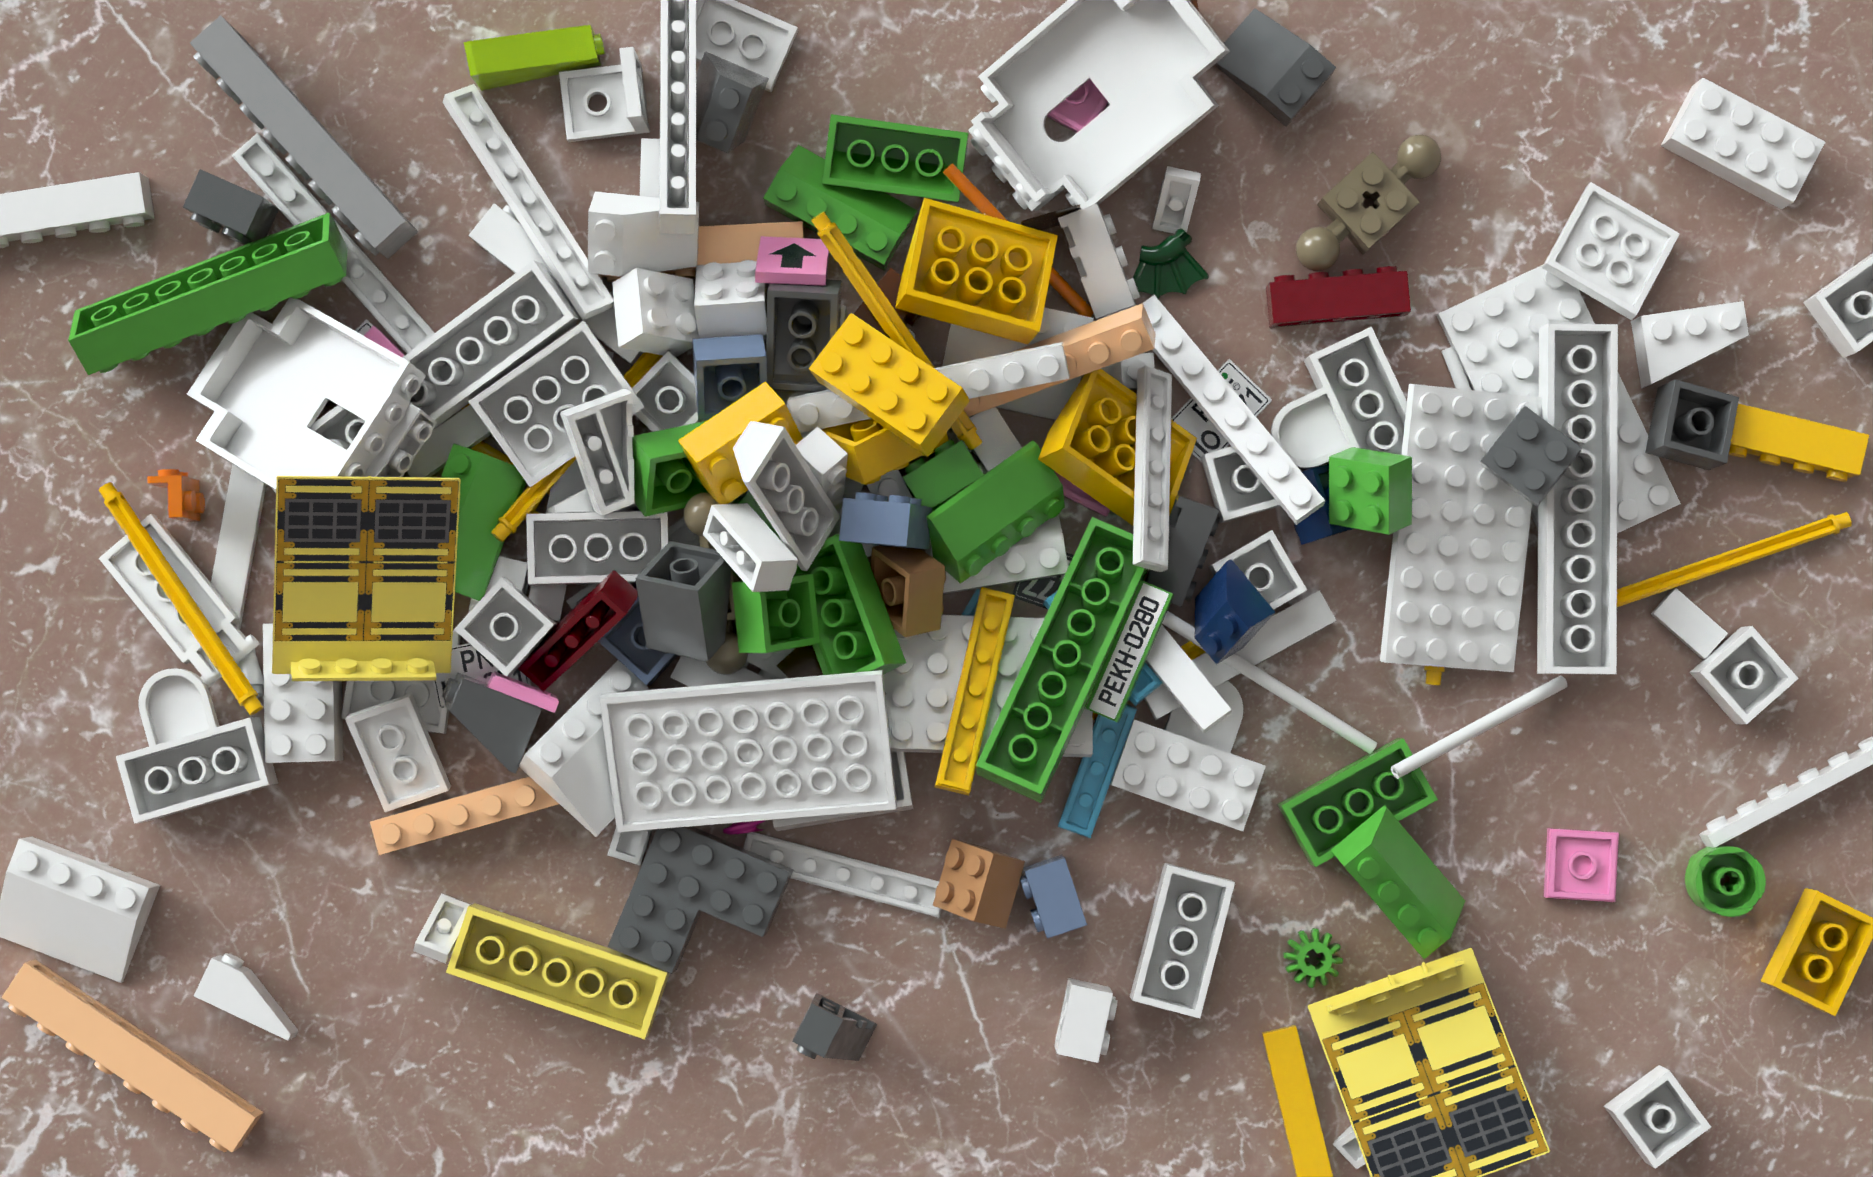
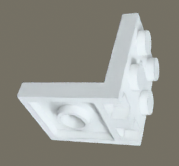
(625, 100)

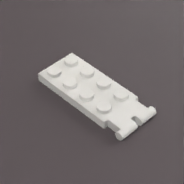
(144, 590)

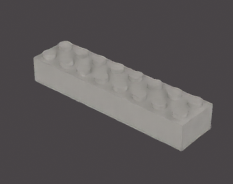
(296, 131)

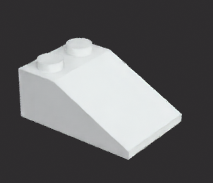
(627, 236)

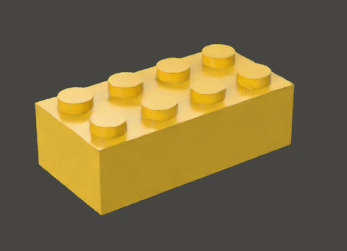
(889, 384)

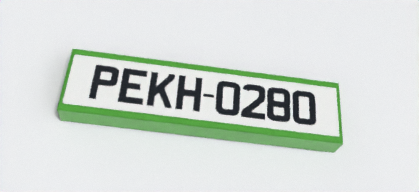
(1129, 651)

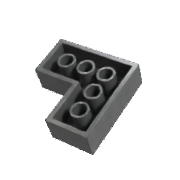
(692, 874)

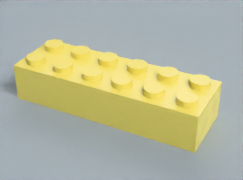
(557, 970)

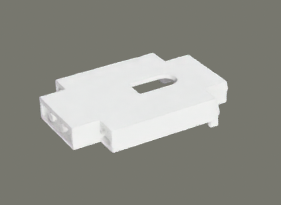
(1139, 58)
(277, 379)

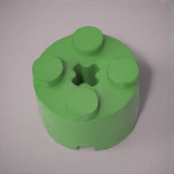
(1737, 895)

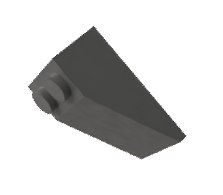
(1274, 66)
(798, 329)

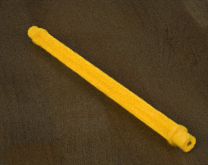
(882, 309)
(533, 494)
(1733, 558)
(181, 598)

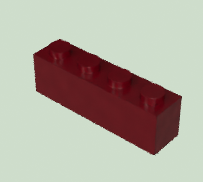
(1338, 298)
(579, 630)

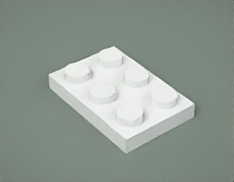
(743, 37)
(398, 752)

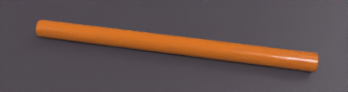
(989, 209)

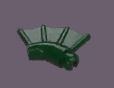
(1168, 266)

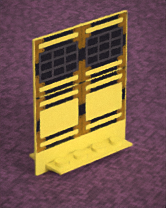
(364, 577)
(1429, 1073)

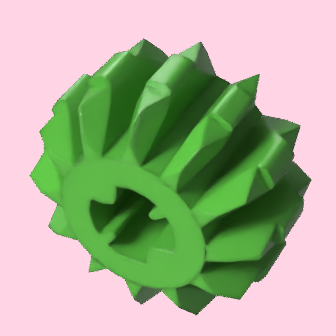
(1318, 946)

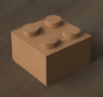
(910, 588)
(978, 883)

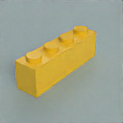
(1798, 442)

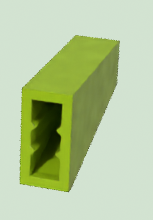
(532, 55)

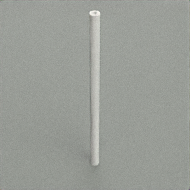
(1279, 689)

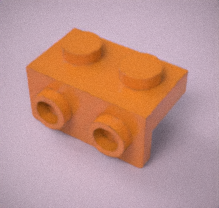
(184, 494)

